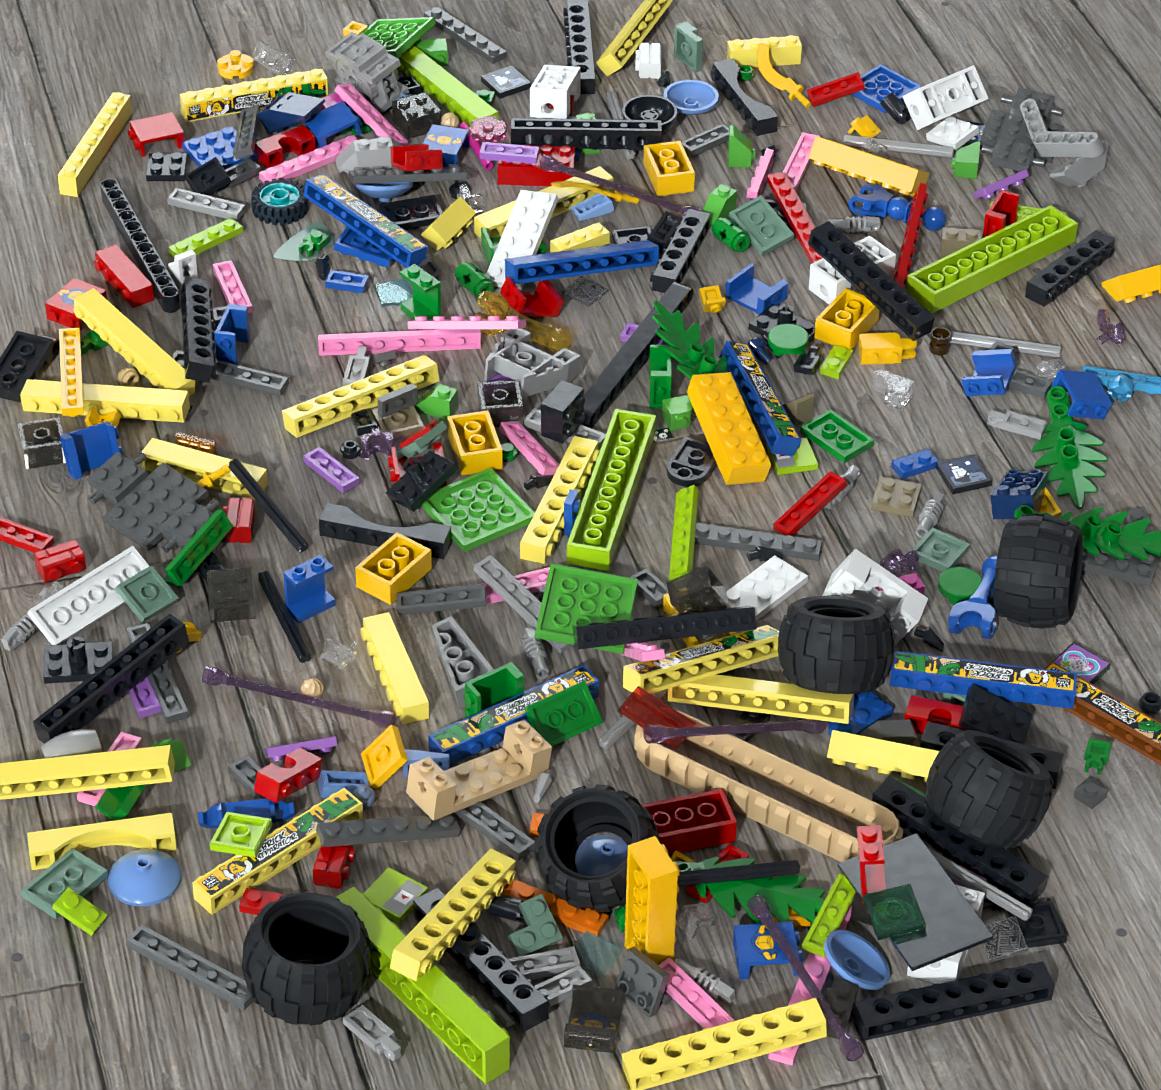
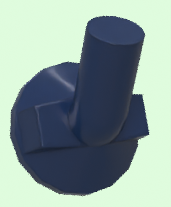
(757, 346)

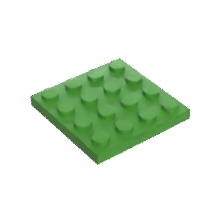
(399, 33)
(478, 509)
(583, 597)

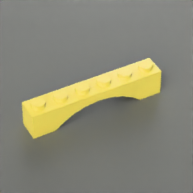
(139, 832)

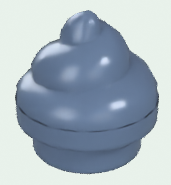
(365, 795)

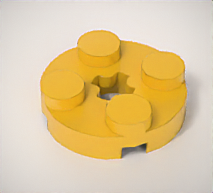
(235, 65)

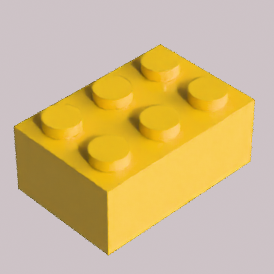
(669, 168)
(846, 319)
(474, 442)
(393, 568)

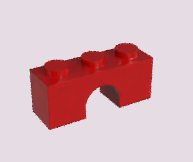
(296, 140)
(923, 710)
(298, 771)

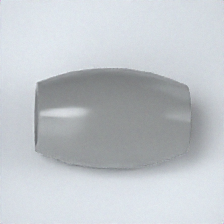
(72, 743)

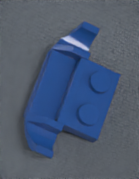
(261, 808)

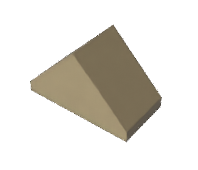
(800, 409)

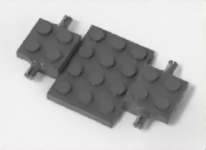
(1009, 137)
(150, 504)

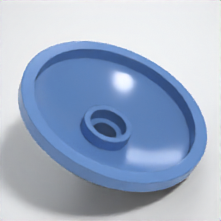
(692, 96)
(384, 191)
(600, 854)
(144, 877)
(856, 960)

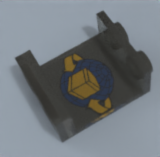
(594, 1019)

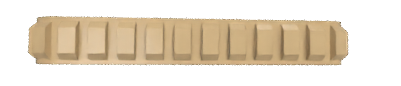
(762, 807)

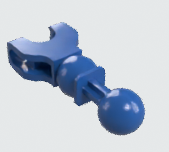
(898, 208)

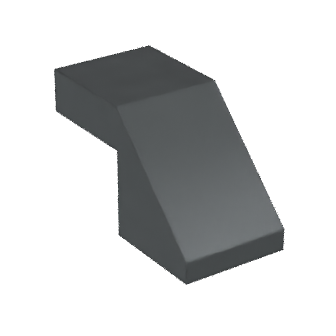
(892, 730)

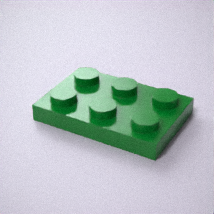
(837, 436)
(564, 714)

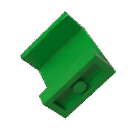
(426, 293)
(659, 375)
(492, 688)

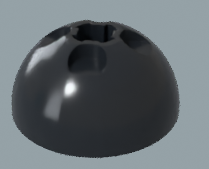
(651, 108)

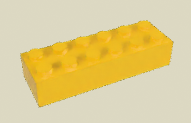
(867, 166)
(728, 428)
(651, 900)

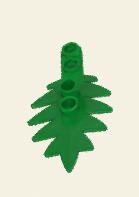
(686, 346)
(1068, 450)
(1108, 533)
(778, 891)

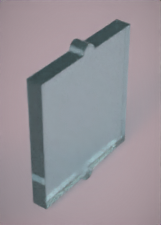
(393, 292)
(596, 954)

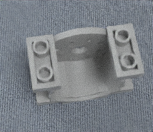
(368, 69)

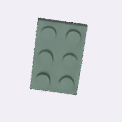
(762, 224)
(70, 871)

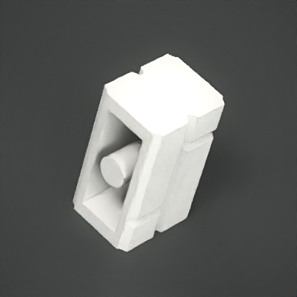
(648, 60)

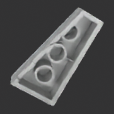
(459, 657)

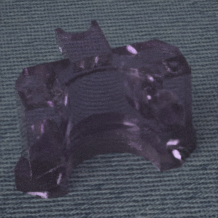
(1111, 332)
(376, 442)
(897, 562)

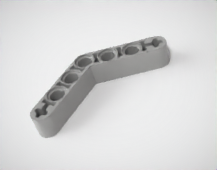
(1055, 142)

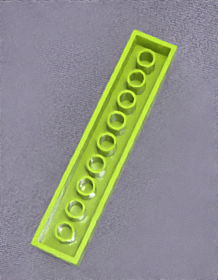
(991, 258)
(611, 490)
(435, 998)

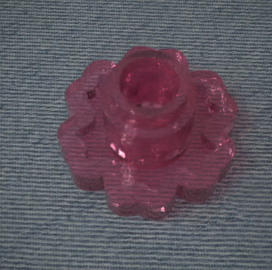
(487, 129)

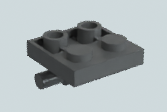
(643, 982)

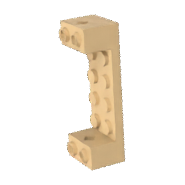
(519, 761)

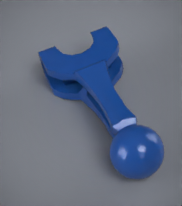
(977, 609)

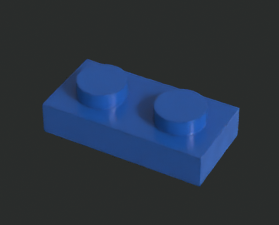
(347, 281)
(915, 464)
(571, 508)

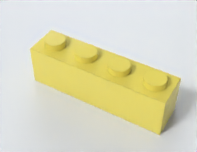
(781, 51)

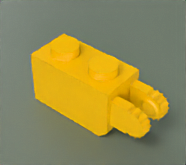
(885, 348)

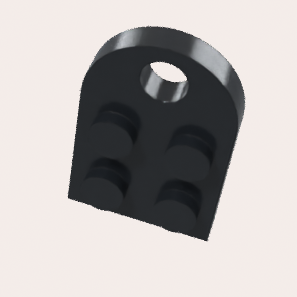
(693, 460)

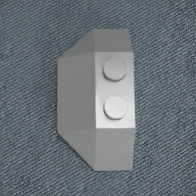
(366, 154)
(1080, 169)

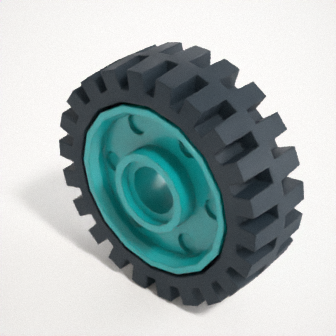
(279, 201)

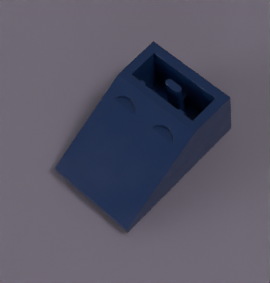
(288, 110)
(1016, 490)

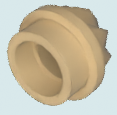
(450, 120)
(128, 377)
(312, 687)

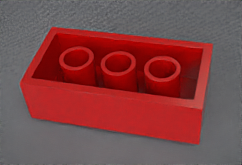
(529, 174)
(694, 821)

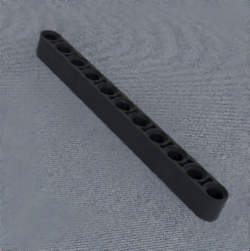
(140, 245)
(631, 356)

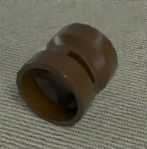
(940, 341)

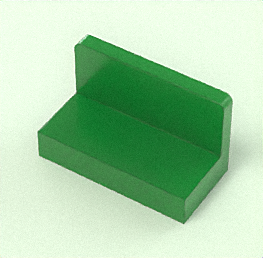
(488, 244)
(118, 801)

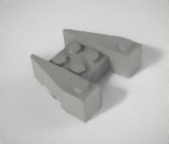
(529, 365)

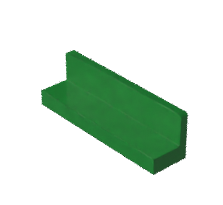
(198, 548)

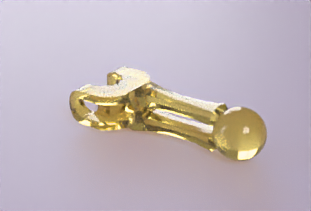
(543, 334)

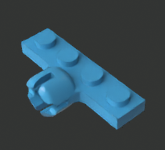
(1121, 383)

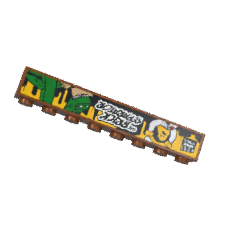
(1115, 717)

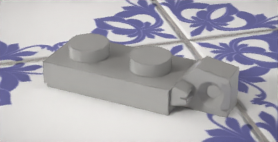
(357, 366)
(1018, 423)
(373, 1032)

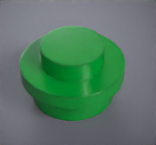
(746, 72)
(509, 452)

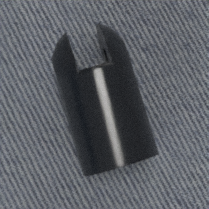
(895, 108)
(507, 908)

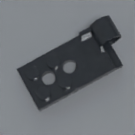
(24, 350)

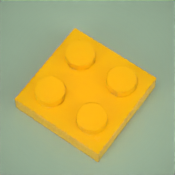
(384, 756)

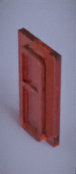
(648, 710)

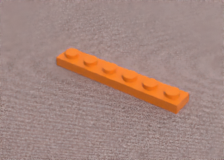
(560, 909)

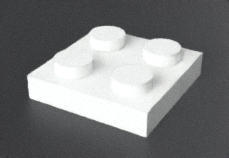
(952, 133)

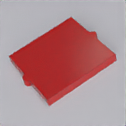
(415, 435)

